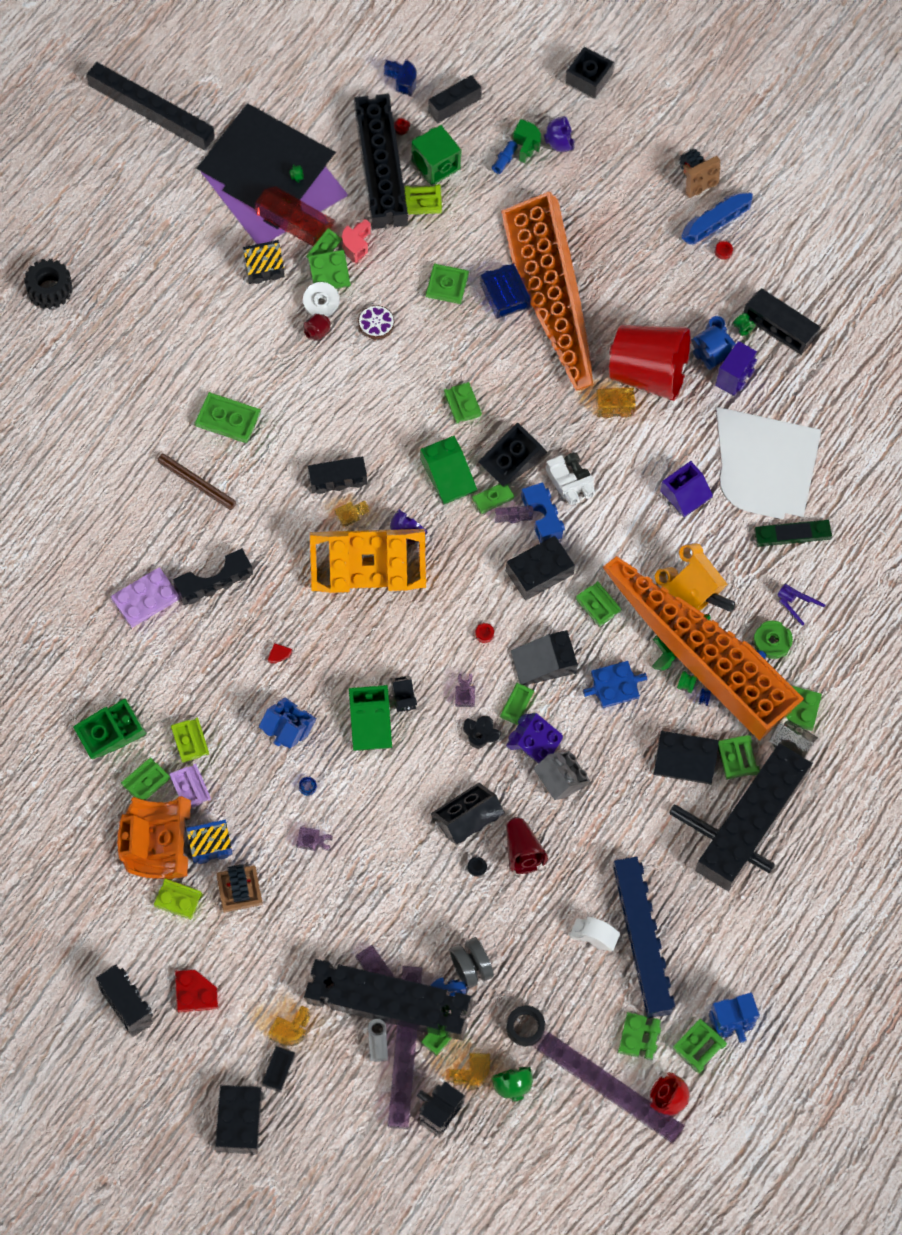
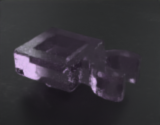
(465, 693)
(310, 839)

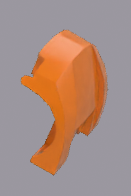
(153, 838)

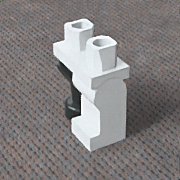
(570, 484)

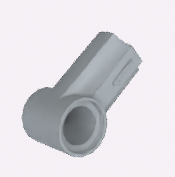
(378, 1042)

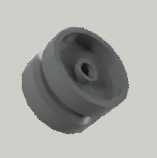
(471, 962)

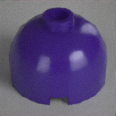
(559, 135)
(400, 521)

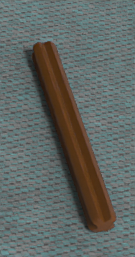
(196, 481)

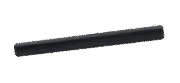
(711, 832)

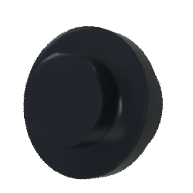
(477, 866)

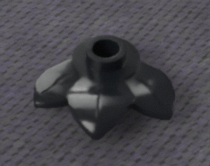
(481, 731)

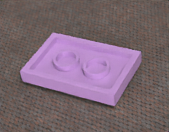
(145, 597)

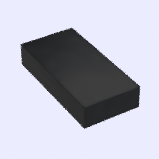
(278, 1069)

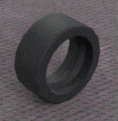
(528, 1010)

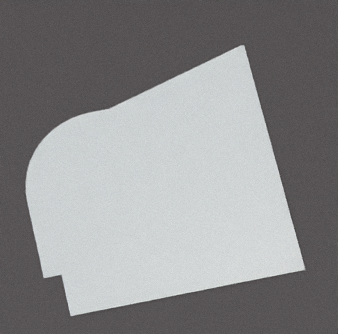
(766, 463)

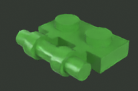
(632, 1036)

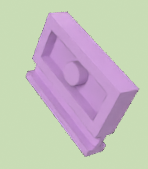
(190, 785)

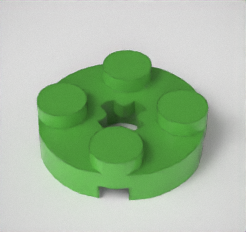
(780, 632)

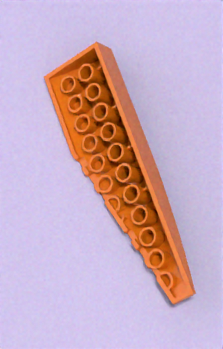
(546, 268)
(718, 659)

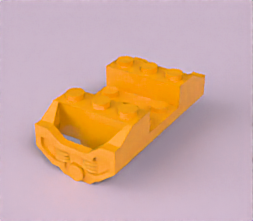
(386, 569)

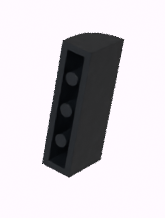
(781, 321)

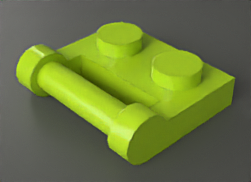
(423, 203)

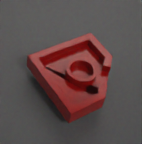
(194, 992)

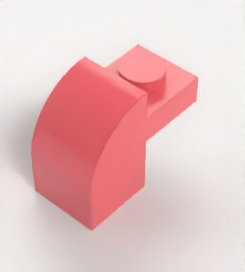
(353, 240)

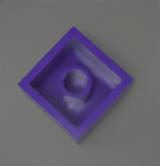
(736, 368)

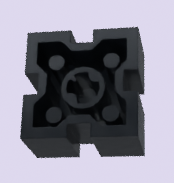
(440, 1108)

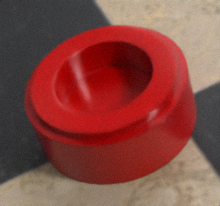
(723, 250)
(484, 633)

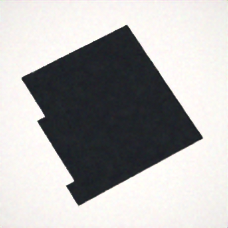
(259, 155)

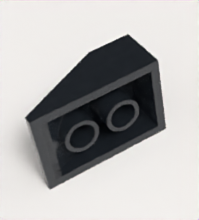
(512, 455)
(545, 658)

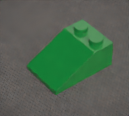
(448, 469)

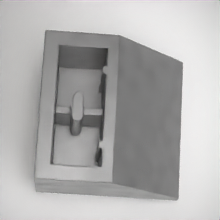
(562, 774)

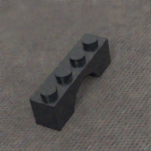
(193, 588)

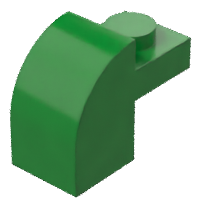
(528, 137)

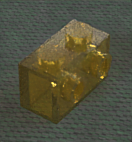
(615, 402)

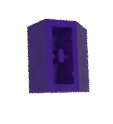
(686, 489)

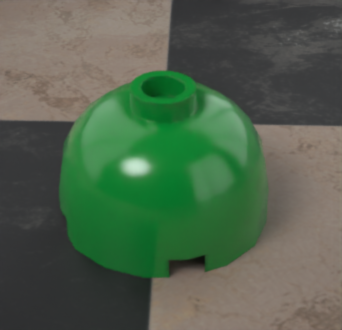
(513, 1083)

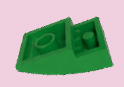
(109, 729)

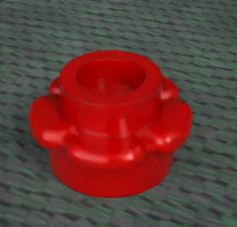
(401, 130)

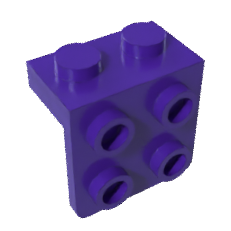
(534, 737)

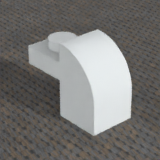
(596, 932)

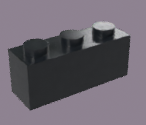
(454, 99)
(337, 475)

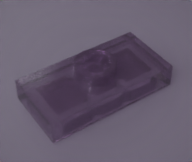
(513, 514)
(372, 961)

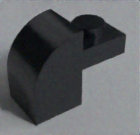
(403, 693)

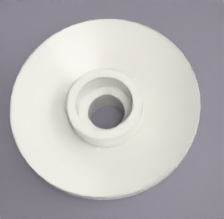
(317, 292)

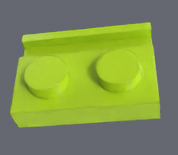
(189, 740)
(178, 899)

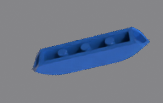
(712, 220)

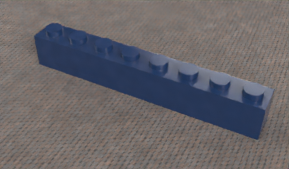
(642, 937)

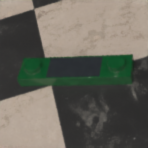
(793, 533)

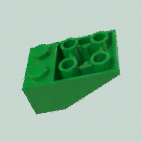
(370, 718)

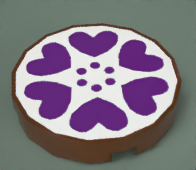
(376, 322)

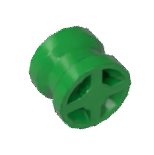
(743, 324)
(687, 682)

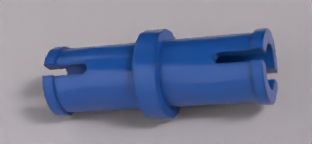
(504, 157)

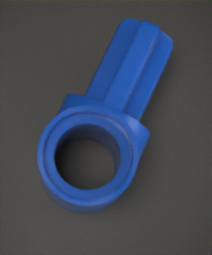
(720, 323)

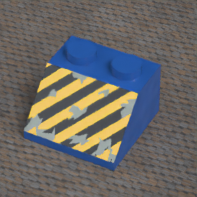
(209, 841)

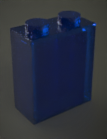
(505, 290)

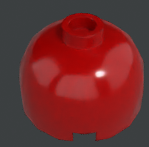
(669, 1094)

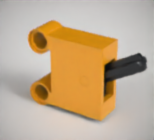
(697, 583)

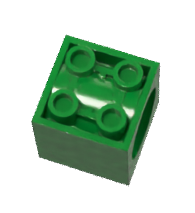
(436, 155)

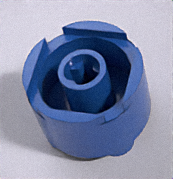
(711, 347)

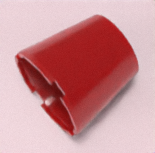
(650, 358)

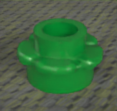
(296, 173)

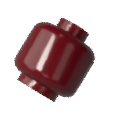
(317, 327)

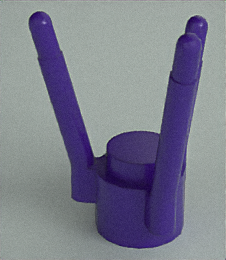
(789, 594)

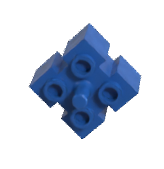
(287, 723)
(734, 1015)

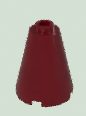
(523, 847)

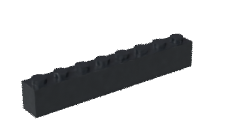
(150, 106)

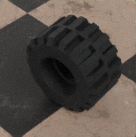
(43, 272)

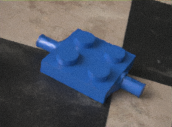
(615, 684)

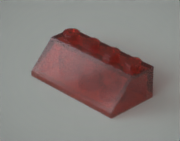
(293, 215)

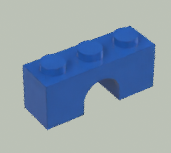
(539, 498)

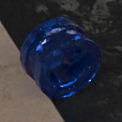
(704, 697)
(302, 788)

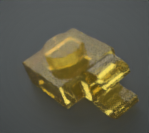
(349, 514)

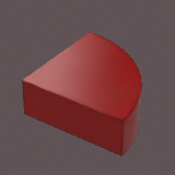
(279, 653)

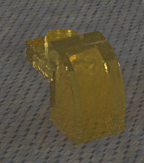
(290, 1033)
(476, 1074)

